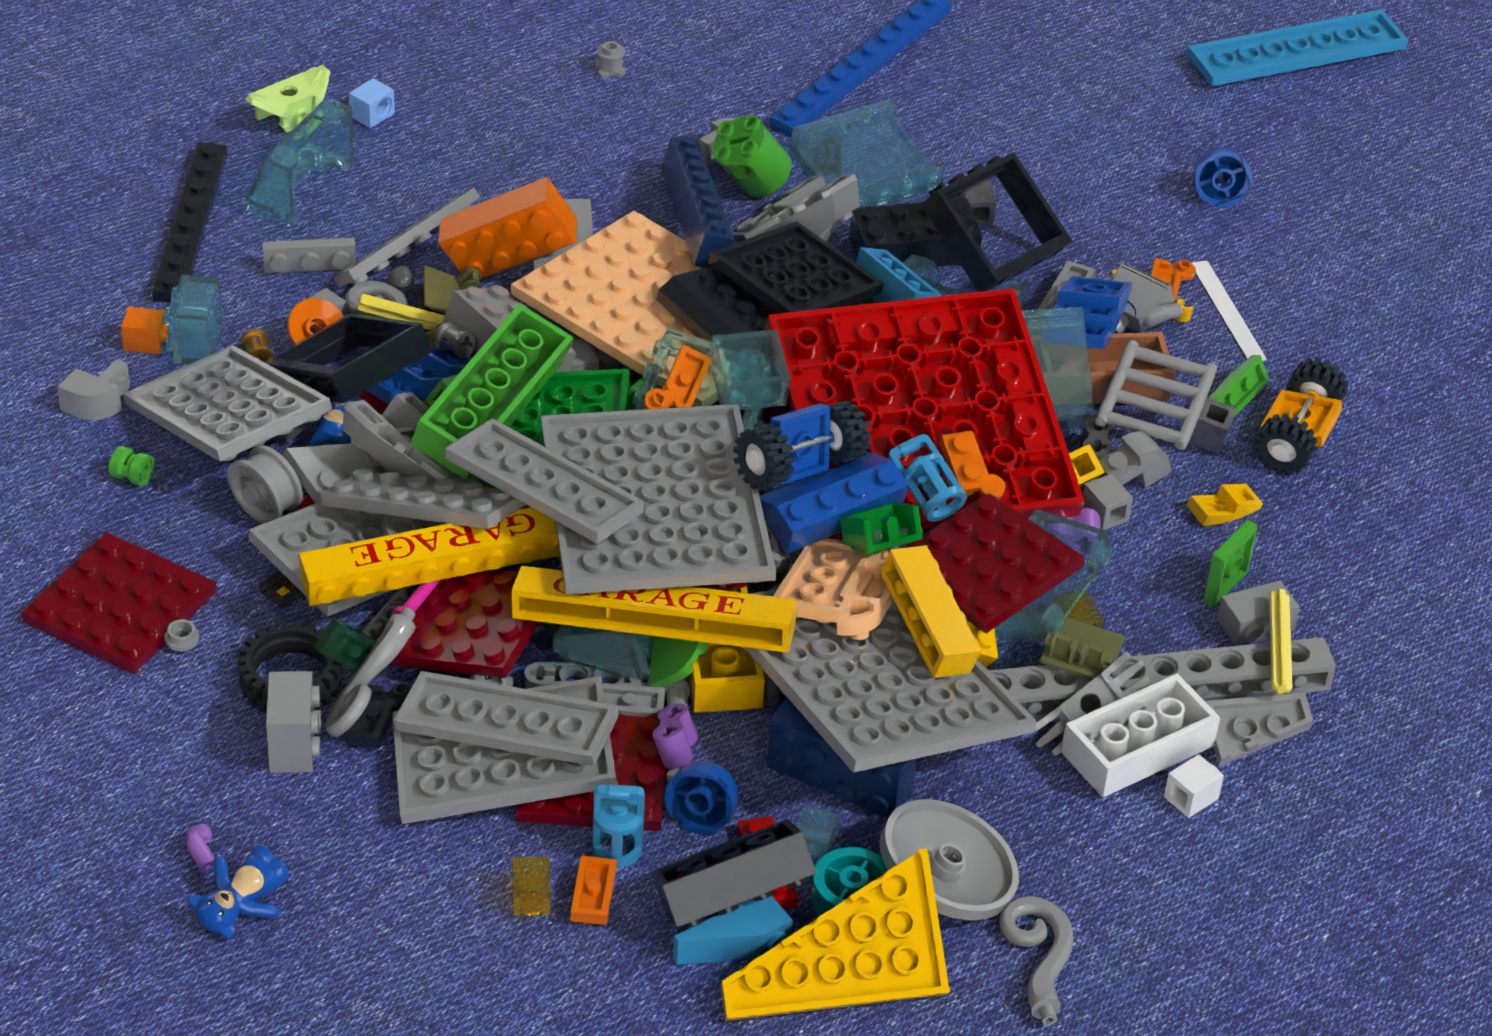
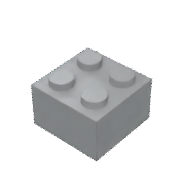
(292, 721)

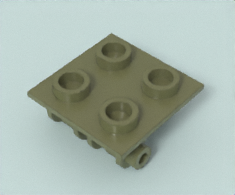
(440, 286)
(1082, 648)

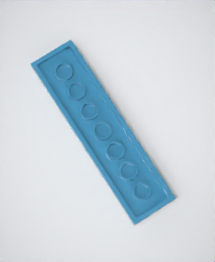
(1296, 47)

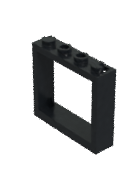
(1028, 201)
(393, 344)

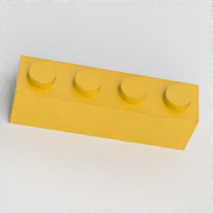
(930, 611)

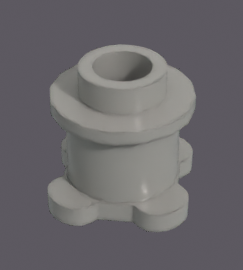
(610, 60)

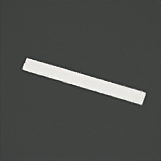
(1227, 310)

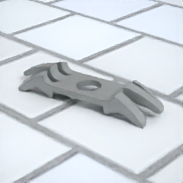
(1102, 686)

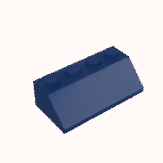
(813, 506)

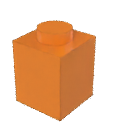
(144, 330)

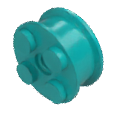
(843, 874)

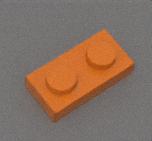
(593, 890)

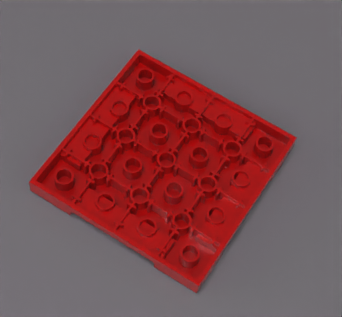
(936, 373)

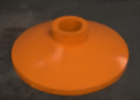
(311, 314)

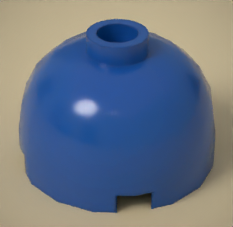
(1222, 177)
(702, 797)

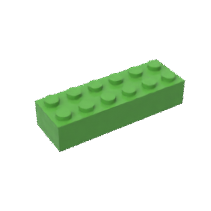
(494, 383)

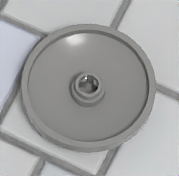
(967, 857)

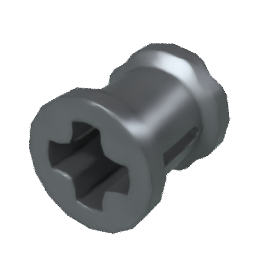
(455, 340)

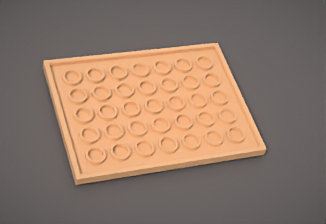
(610, 292)

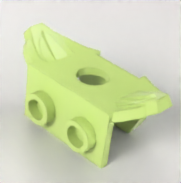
(292, 97)

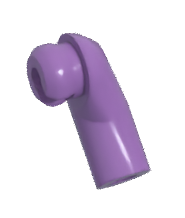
(196, 844)

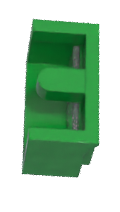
(881, 527)

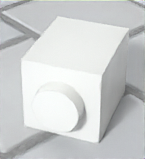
(1193, 785)

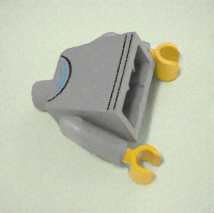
(1149, 301)

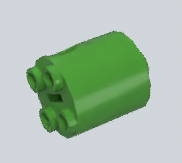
(751, 156)

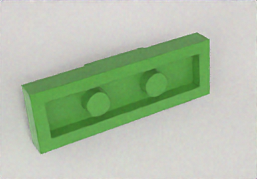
(1242, 384)

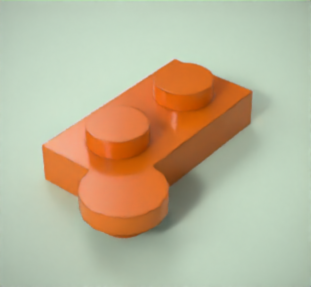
(1173, 274)
(682, 382)
(968, 465)

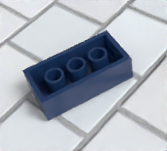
(804, 755)

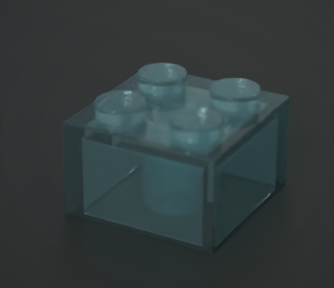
(193, 319)
(749, 369)

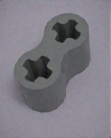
(1097, 437)

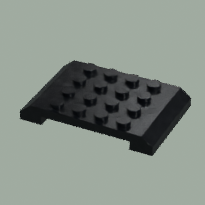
(713, 304)

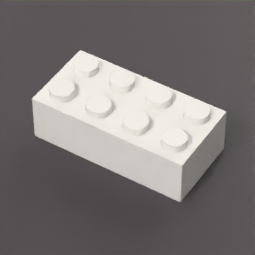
(1140, 735)

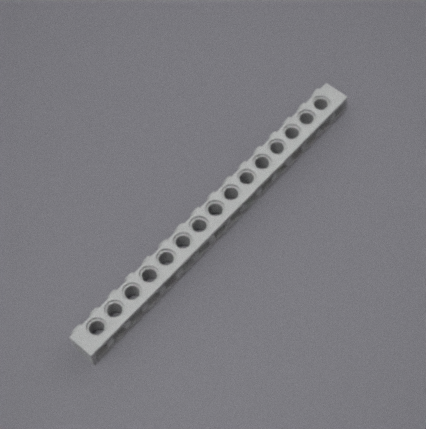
(1210, 672)

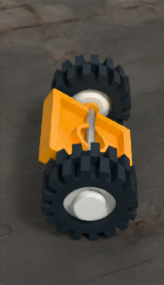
(1301, 416)

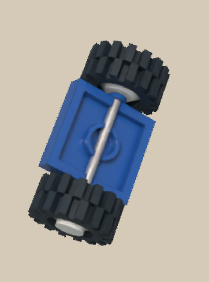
(801, 444)

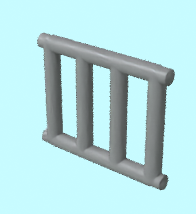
(1188, 416)

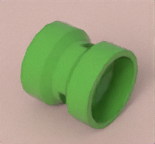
(127, 464)

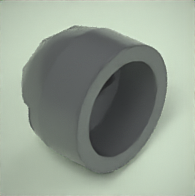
(401, 278)

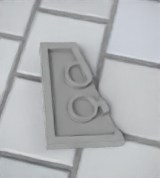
(325, 464)
(1257, 723)

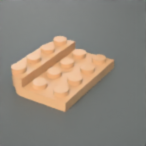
(839, 587)

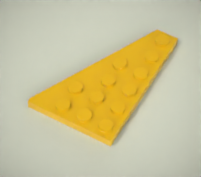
(861, 952)

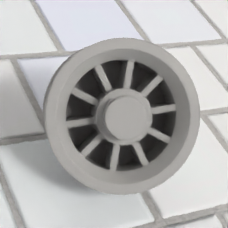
(265, 484)

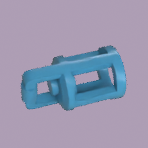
(924, 472)
(619, 813)

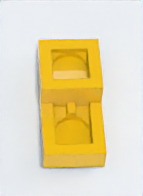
(1229, 504)

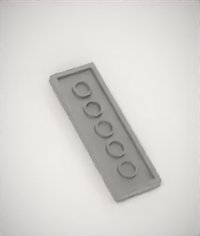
(545, 480)
(421, 498)
(507, 718)

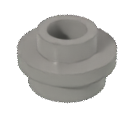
(181, 635)

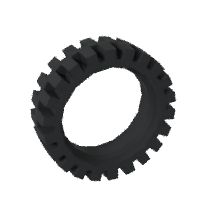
(278, 642)

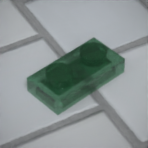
(345, 644)

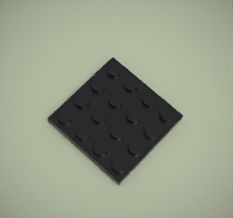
(795, 271)

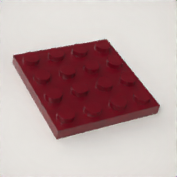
(997, 560)
(118, 602)
(468, 627)
(635, 765)

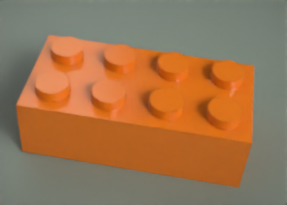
(508, 229)

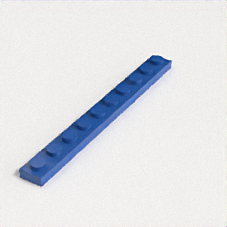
(859, 65)

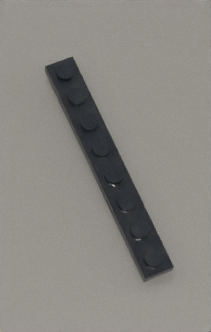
(190, 218)

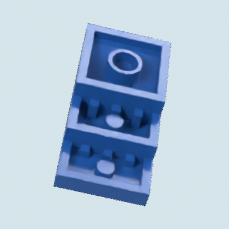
(1101, 302)
(421, 375)

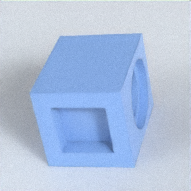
(372, 103)

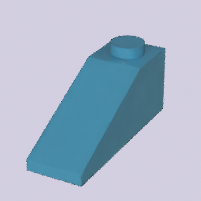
(734, 935)

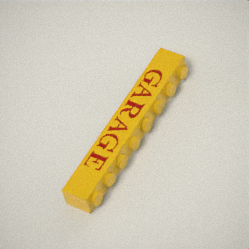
(425, 556)
(660, 612)

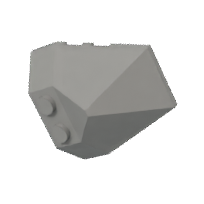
(809, 203)
(389, 438)

